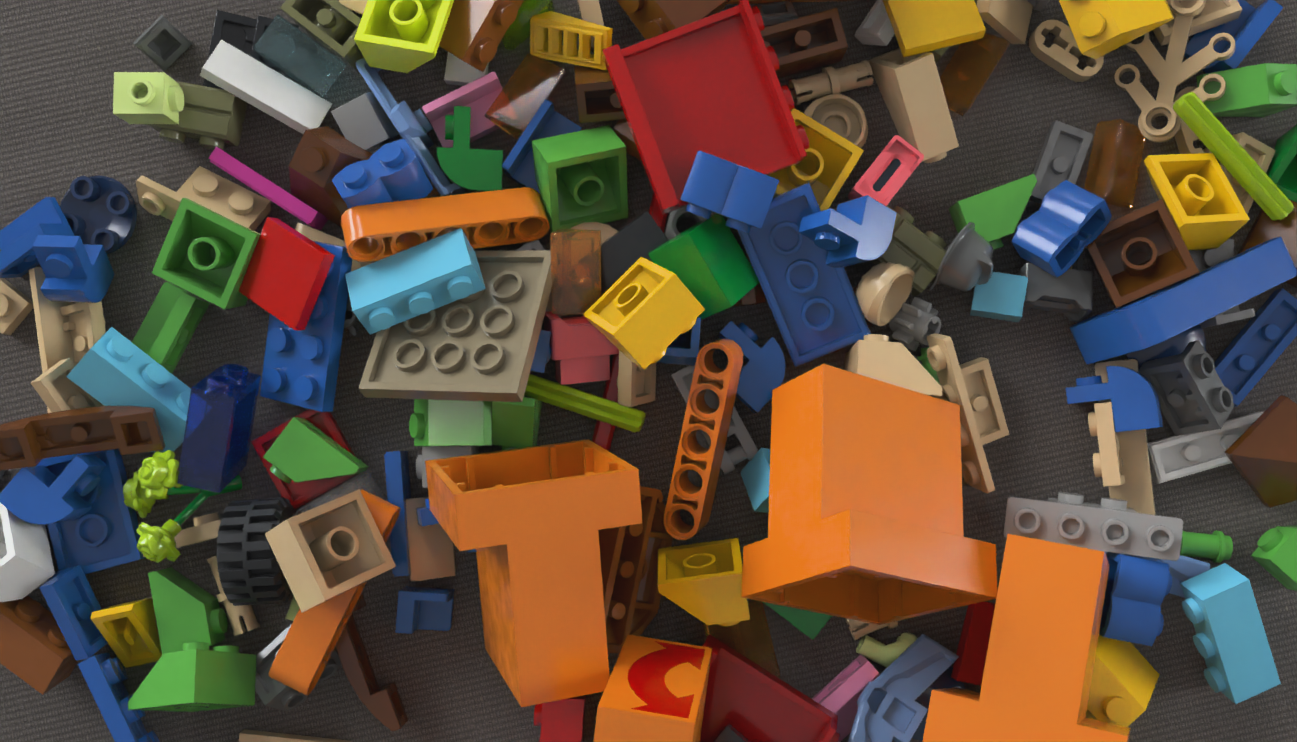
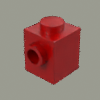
(561, 720)

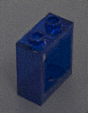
(219, 428)

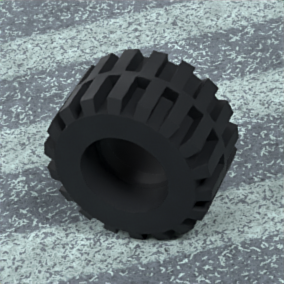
(244, 555)

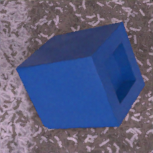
(424, 609)

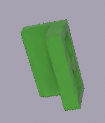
(170, 325)

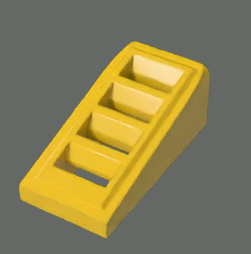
(547, 39)

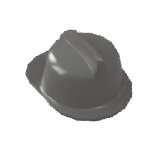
(966, 261)

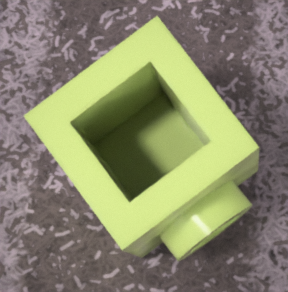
(147, 98)

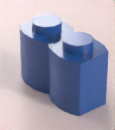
(386, 176)
(728, 191)
(1061, 228)
(1134, 598)

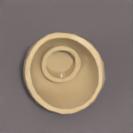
(884, 291)

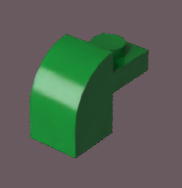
(465, 166)

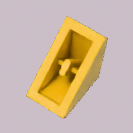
(130, 631)

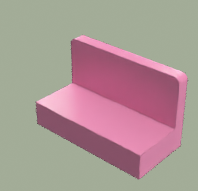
(477, 95)
(844, 690)

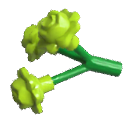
(155, 482)

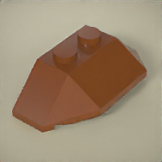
(631, 570)

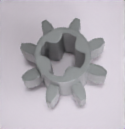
(915, 323)

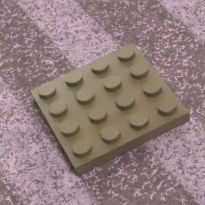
(471, 346)

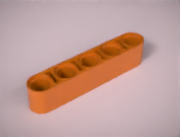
(485, 217)
(690, 453)
(319, 628)

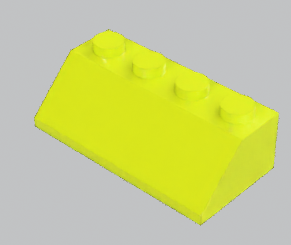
(401, 32)

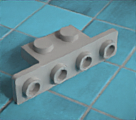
(1095, 526)

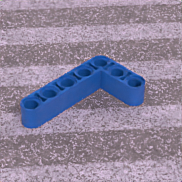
(1185, 303)

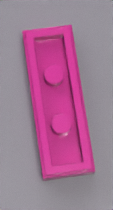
(267, 189)

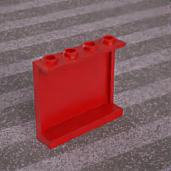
(706, 92)
(759, 703)

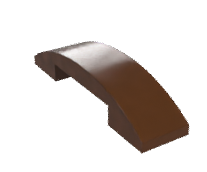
(77, 432)
(381, 701)

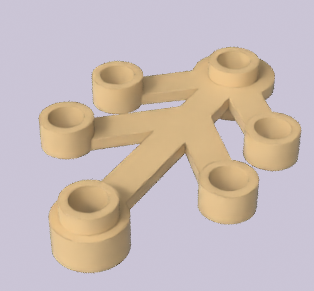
(1172, 73)

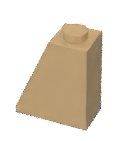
(916, 102)

